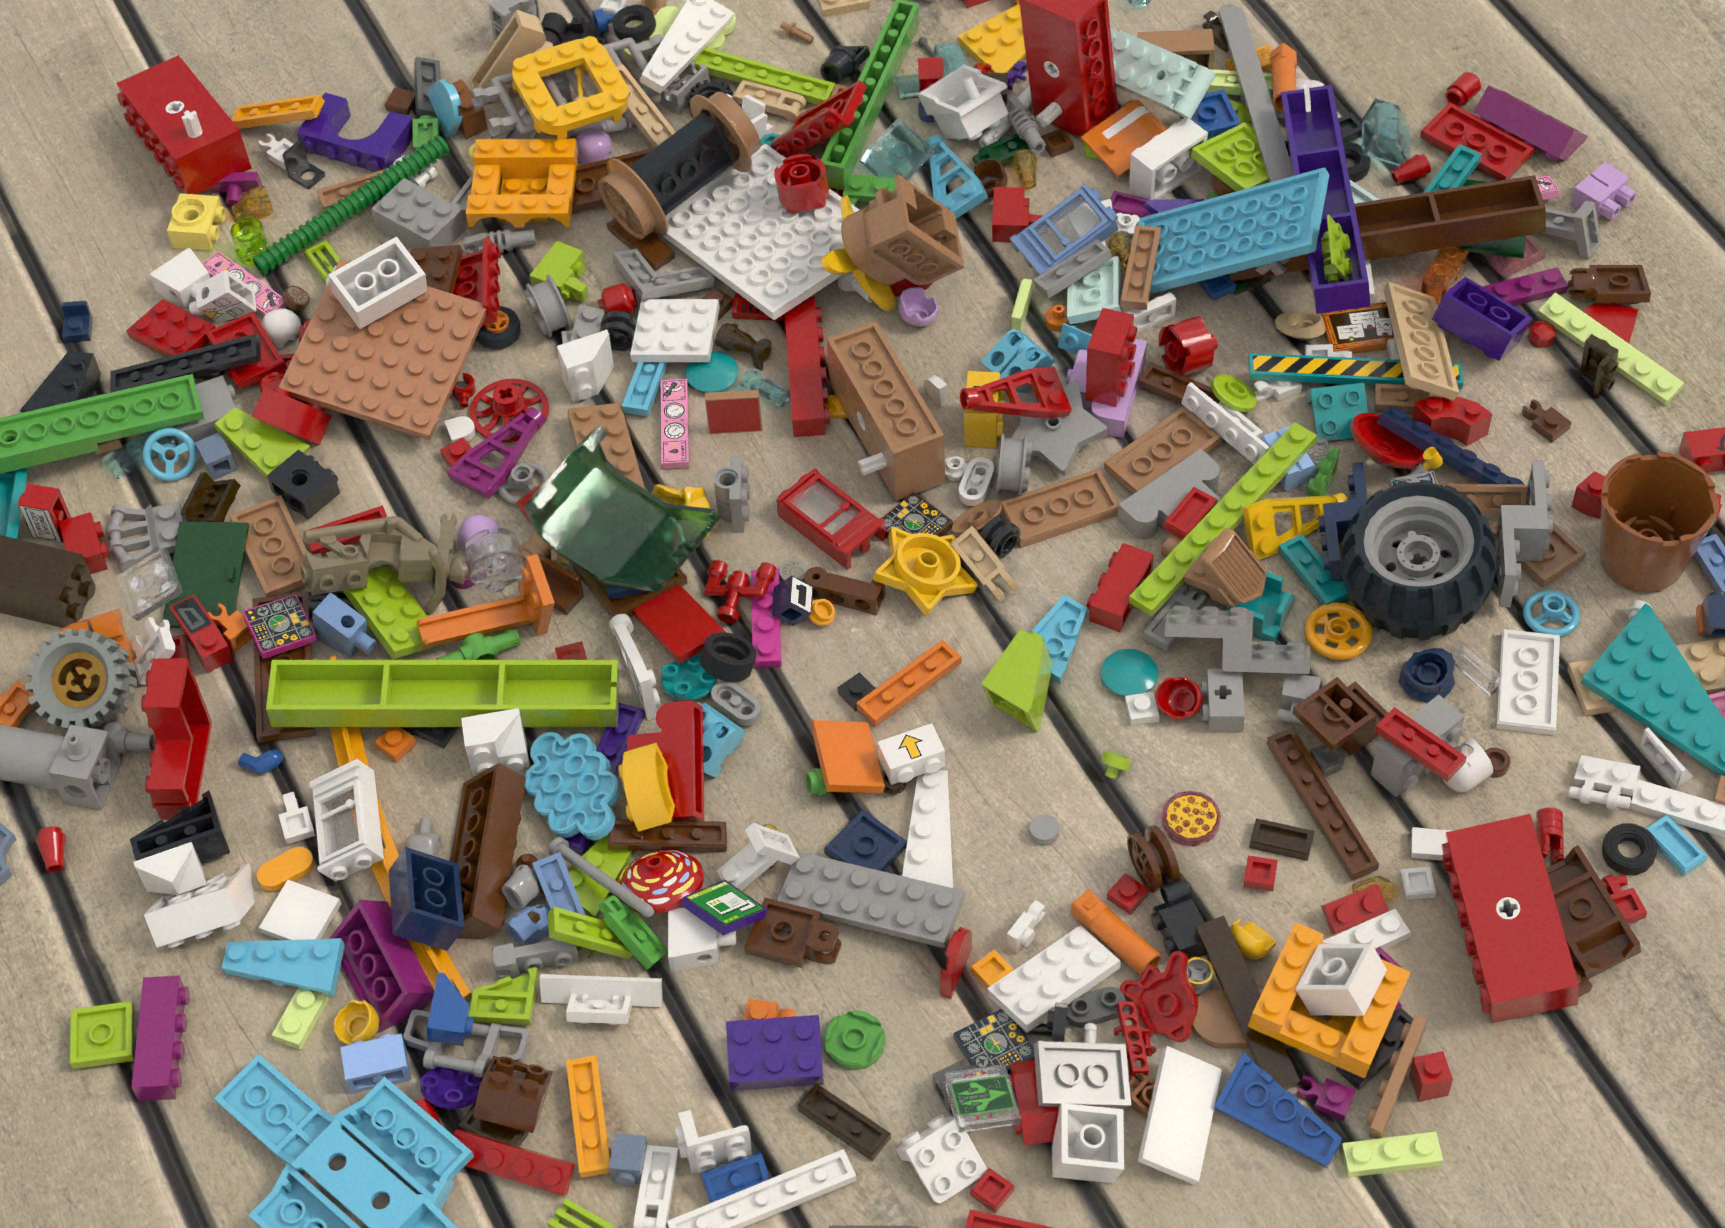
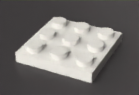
(675, 330)

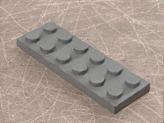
(873, 899)

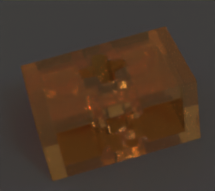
(1444, 272)

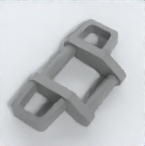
(493, 1033)

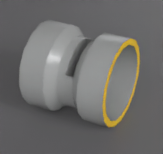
(1200, 974)

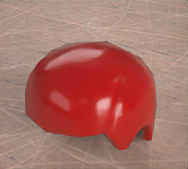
(1179, 698)

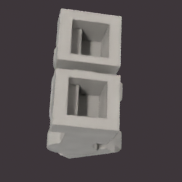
(503, 10)

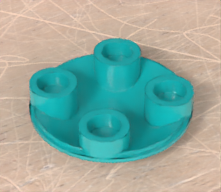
(712, 375)
(1129, 672)
(687, 679)

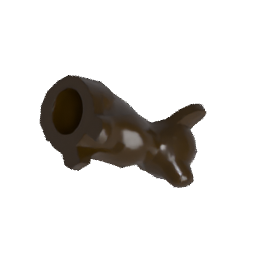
(732, 338)

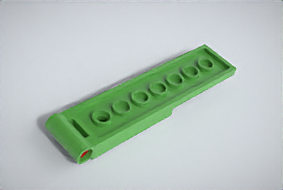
(79, 425)

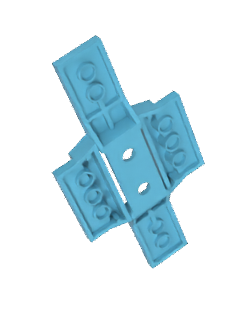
(309, 1137)

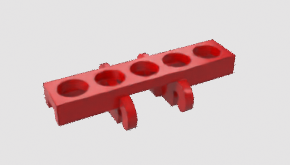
(1134, 1031)

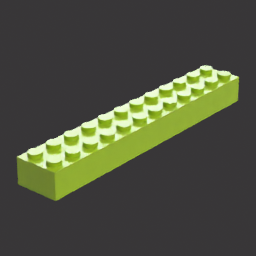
(441, 692)

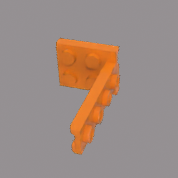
(531, 607)

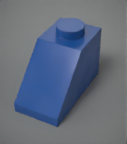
(448, 1015)

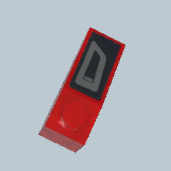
(201, 633)

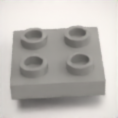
(733, 493)

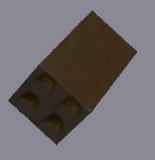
(43, 582)

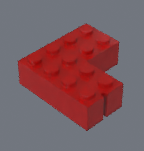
(180, 734)

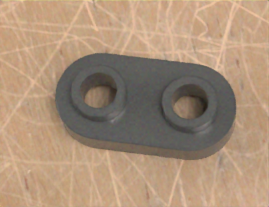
(1096, 1007)

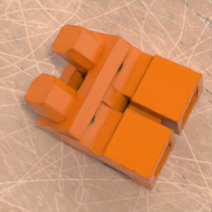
(106, 624)

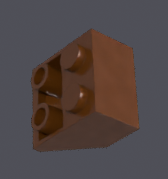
(512, 1093)

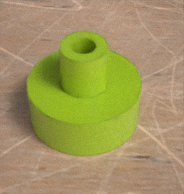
(1115, 762)

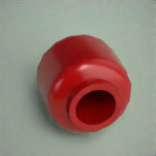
(618, 298)

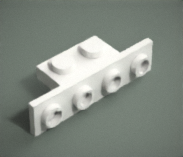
(1226, 423)
(600, 997)

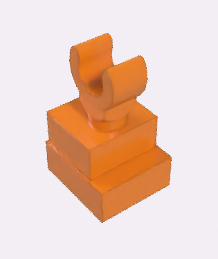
(234, 628)

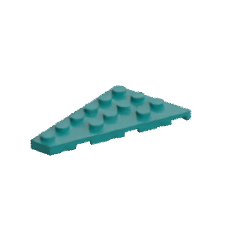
(1657, 687)

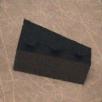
(69, 381)
(193, 824)

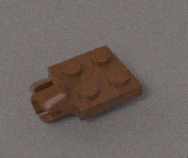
(1610, 284)

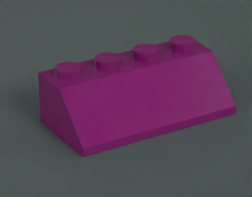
(1529, 123)
(382, 964)

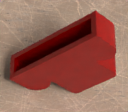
(683, 751)

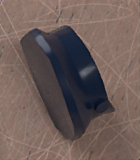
(1428, 674)

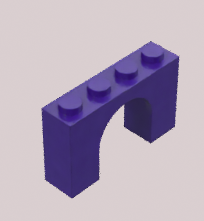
(371, 152)

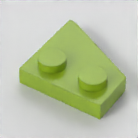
(506, 1000)

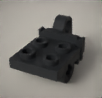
(559, 31)

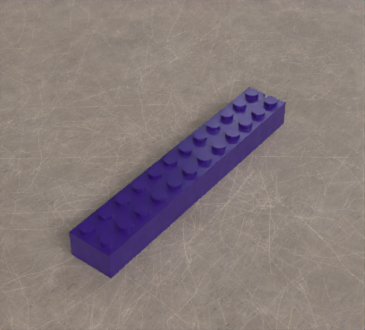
(1314, 144)

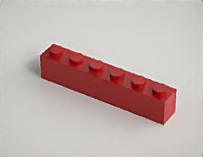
(805, 370)

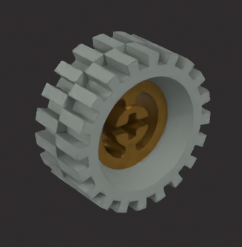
(57, 685)

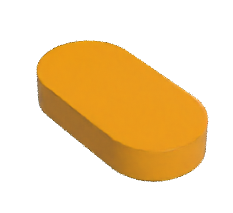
(287, 866)

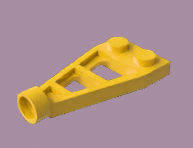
(1261, 524)

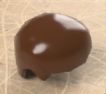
(991, 175)

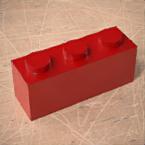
(1126, 572)

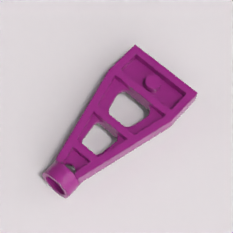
(480, 477)

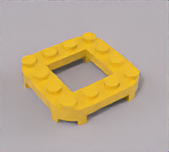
(557, 120)

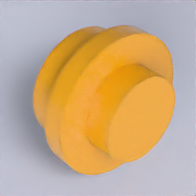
(822, 612)

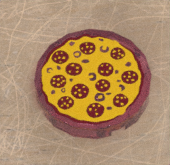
(1191, 818)

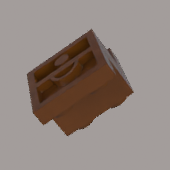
(1341, 715)

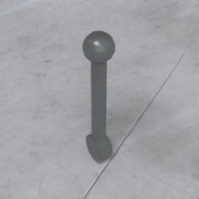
(923, 42)

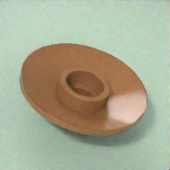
(977, 516)

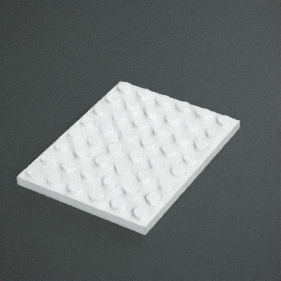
(751, 240)

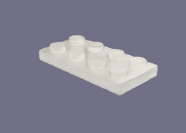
(1053, 976)

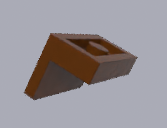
(563, 584)

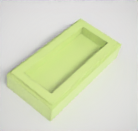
(1021, 305)

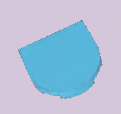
(445, 102)

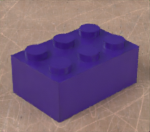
(1481, 318)
(774, 1052)

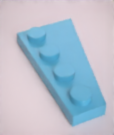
(297, 963)

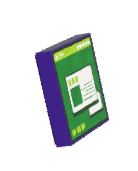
(724, 907)

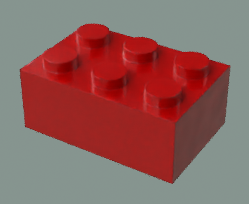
(1110, 357)

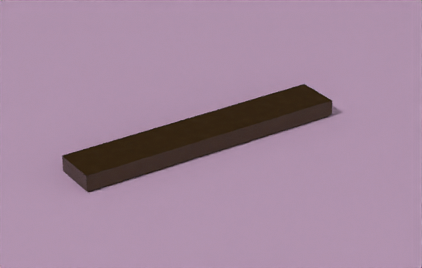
(1242, 997)

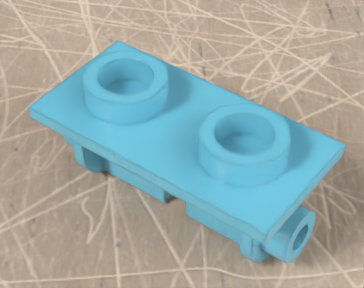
(1073, 339)

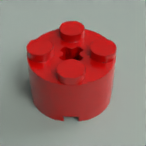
(801, 183)
(1187, 346)

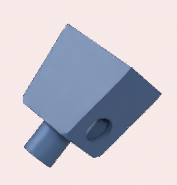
(341, 627)

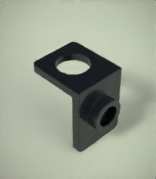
(297, 165)

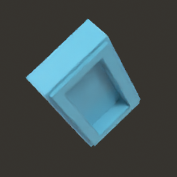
(1676, 845)

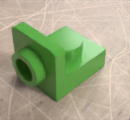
(425, 129)

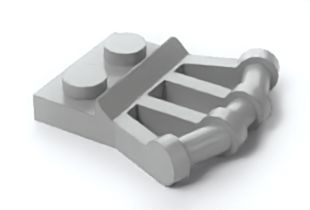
(159, 522)

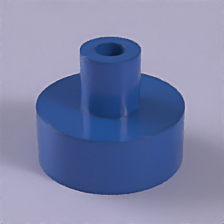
(601, 20)

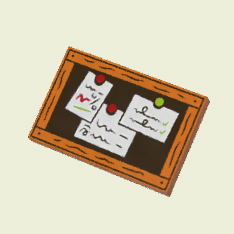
(1359, 328)

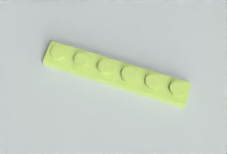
(1632, 363)

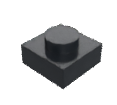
(855, 690)

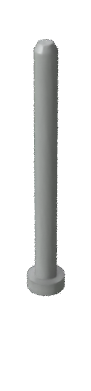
(561, 845)

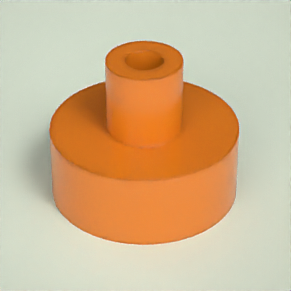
(1056, 317)

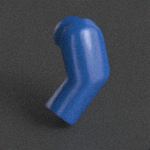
(262, 763)

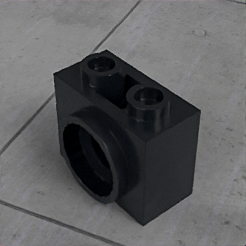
(303, 484)

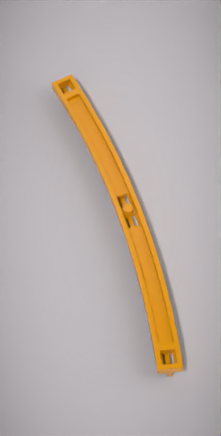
(348, 747)

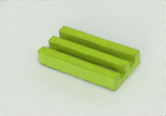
(315, 264)
(568, 1205)

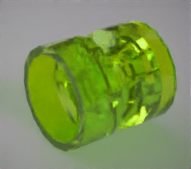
(248, 239)

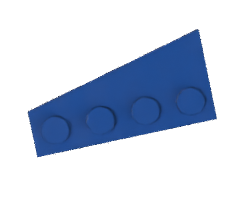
(1268, 1108)

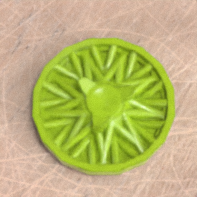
(1234, 393)

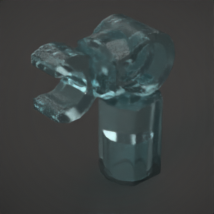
(767, 388)

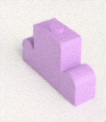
(1113, 417)

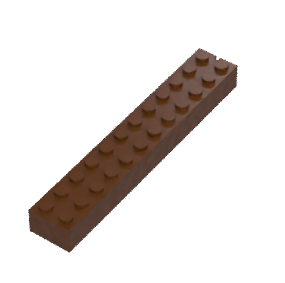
(1441, 220)

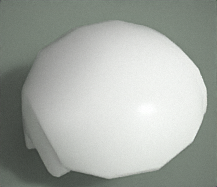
(281, 326)

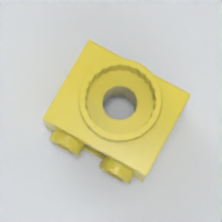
(196, 222)

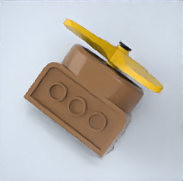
(896, 241)

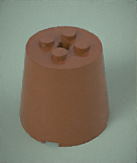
(1654, 519)

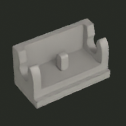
(677, 97)

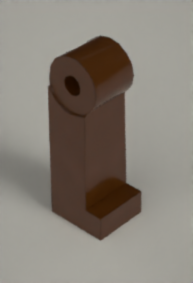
(846, 591)

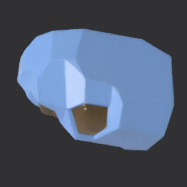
(529, 925)

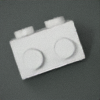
(711, 1149)
(942, 1158)

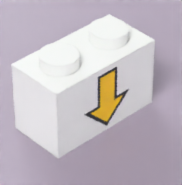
(911, 754)

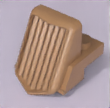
(1228, 571)

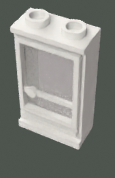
(347, 820)

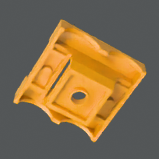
(535, 181)
(1343, 1040)

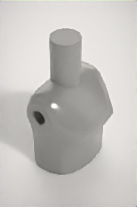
(425, 840)
(521, 887)

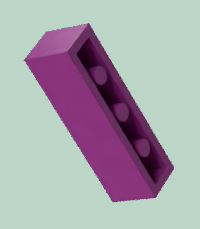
(159, 1038)

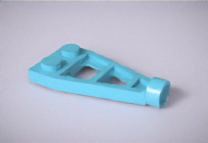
(965, 196)

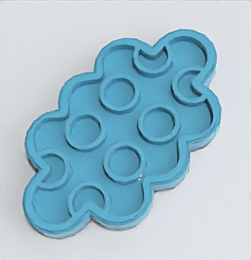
(572, 785)

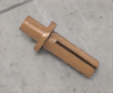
(793, 30)

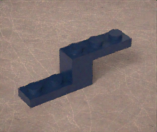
(1337, 519)

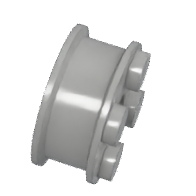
(549, 306)
(1011, 463)

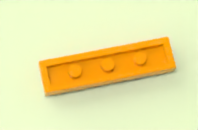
(277, 111)
(588, 1116)

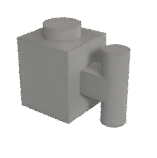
(1296, 689)

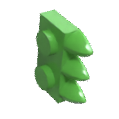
(1325, 472)

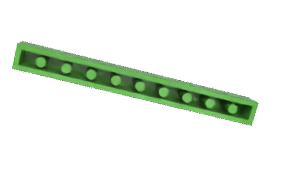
(878, 76)

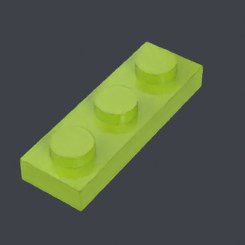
(585, 932)

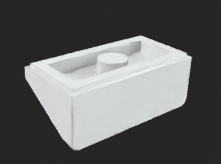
(1664, 758)

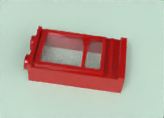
(829, 517)

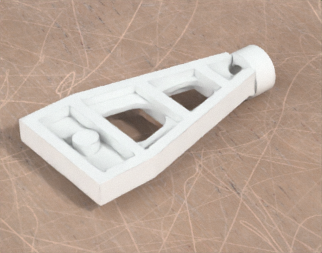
(643, 679)

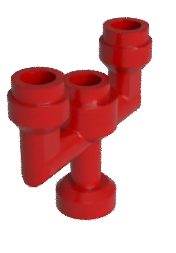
(736, 587)

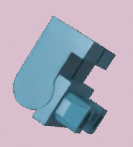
(1016, 354)
(719, 739)

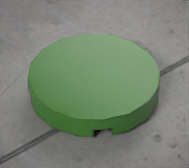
(854, 1040)

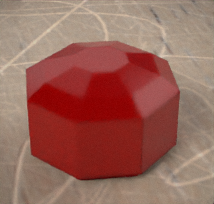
(1541, 333)

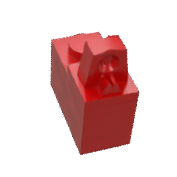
(1010, 213)

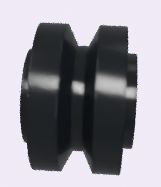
(621, 329)
(1001, 535)

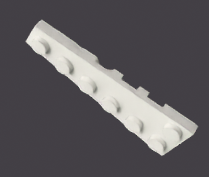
(688, 36)
(929, 836)

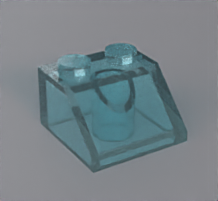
(1386, 133)
(897, 152)

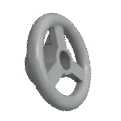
(522, 479)

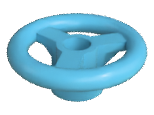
(169, 475)
(1552, 610)

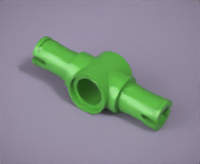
(484, 648)

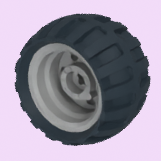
(1414, 586)

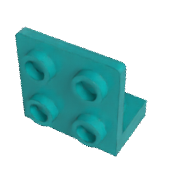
(1336, 408)

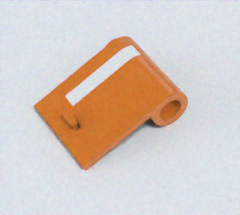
(1122, 134)

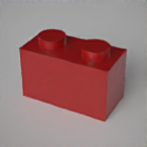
(83, 536)

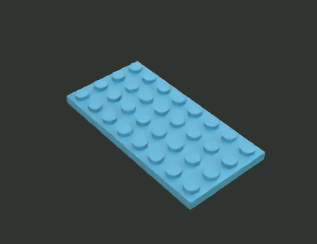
(1238, 230)

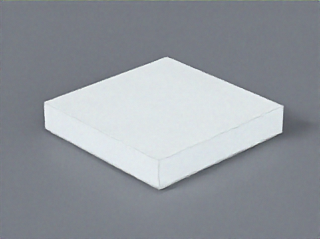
(299, 913)

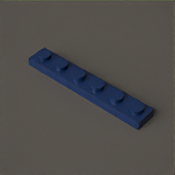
(1452, 455)

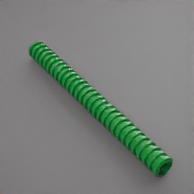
(350, 205)

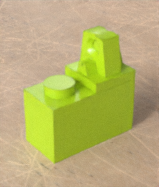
(564, 266)

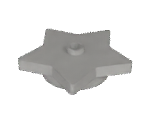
(1060, 438)

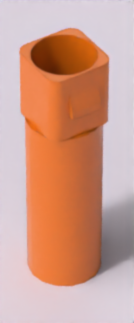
(1283, 66)
(1114, 932)

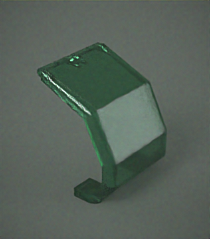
(614, 524)

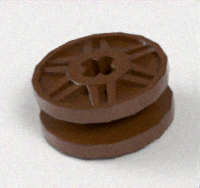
(1153, 858)

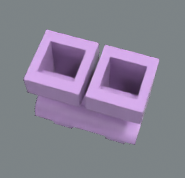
(1605, 188)

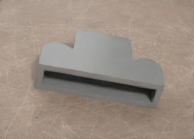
(1157, 500)

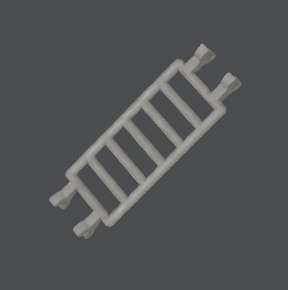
(514, 120)

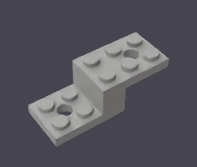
(1523, 533)
(1237, 635)

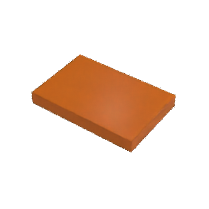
(847, 756)

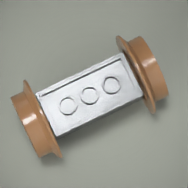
(680, 165)

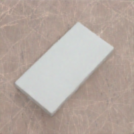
(1528, 682)
(1180, 1115)

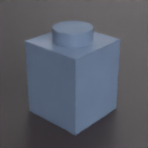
(215, 456)
(627, 1159)

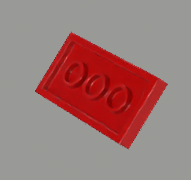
(1500, 151)

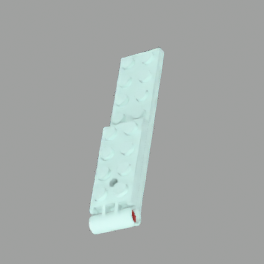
(1159, 74)

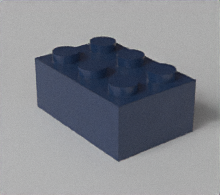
(426, 899)

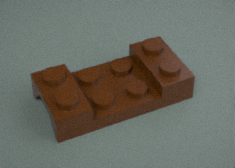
(1589, 916)

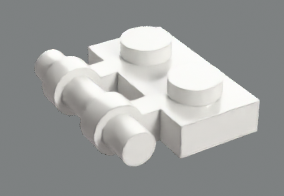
(1607, 776)

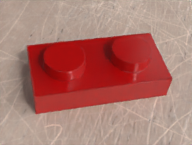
(1354, 908)

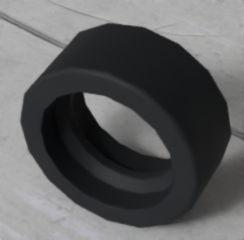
(724, 668)

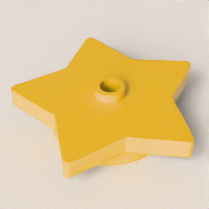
(924, 568)

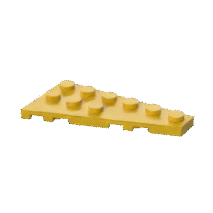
(996, 41)

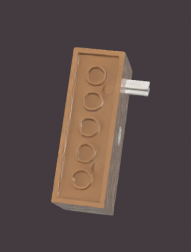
(886, 411)

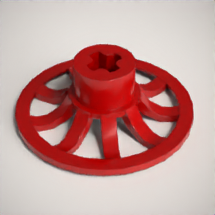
(506, 403)

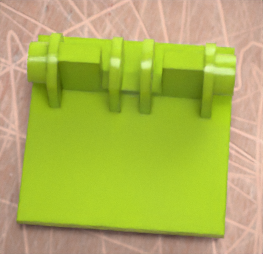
(1334, 250)

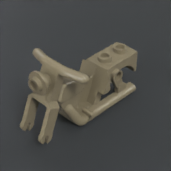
(385, 541)

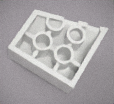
(201, 910)

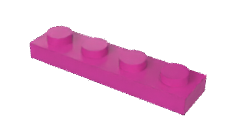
(765, 628)

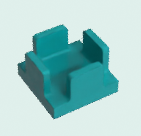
(1270, 609)

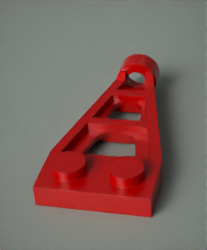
(1045, 385)

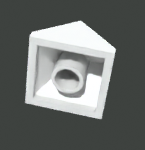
(172, 871)

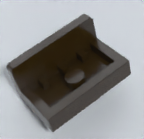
(1599, 364)
(210, 499)

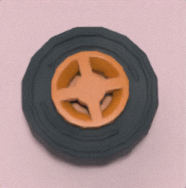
(501, 333)

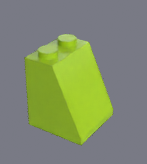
(1021, 679)

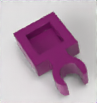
(1330, 1098)

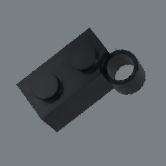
(1178, 919)

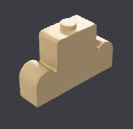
(518, 38)

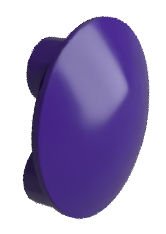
(450, 1088)

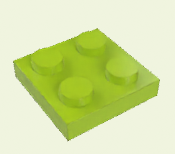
(102, 1035)

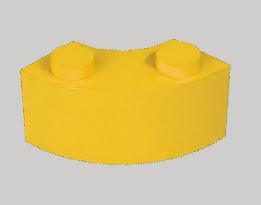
(646, 787)

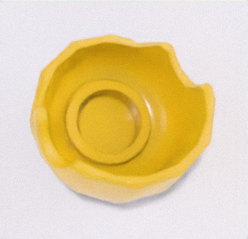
(1252, 940)
(356, 1022)

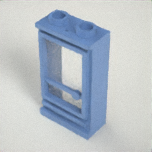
(1065, 229)

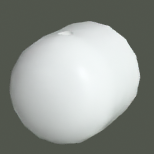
(1474, 771)

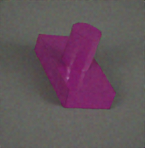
(236, 184)

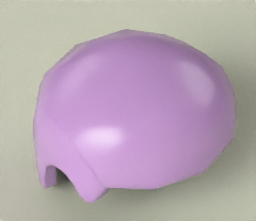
(593, 145)
(917, 308)
(474, 525)

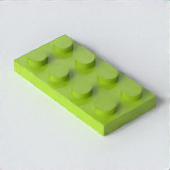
(389, 611)

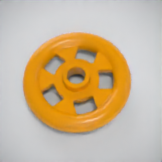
(1340, 624)

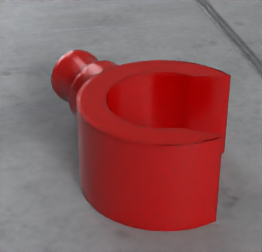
(464, 394)

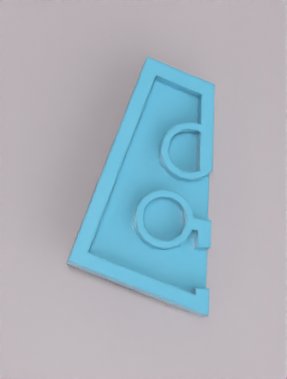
(1060, 631)

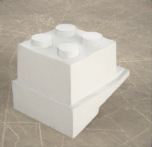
(965, 103)

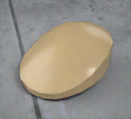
(1300, 325)

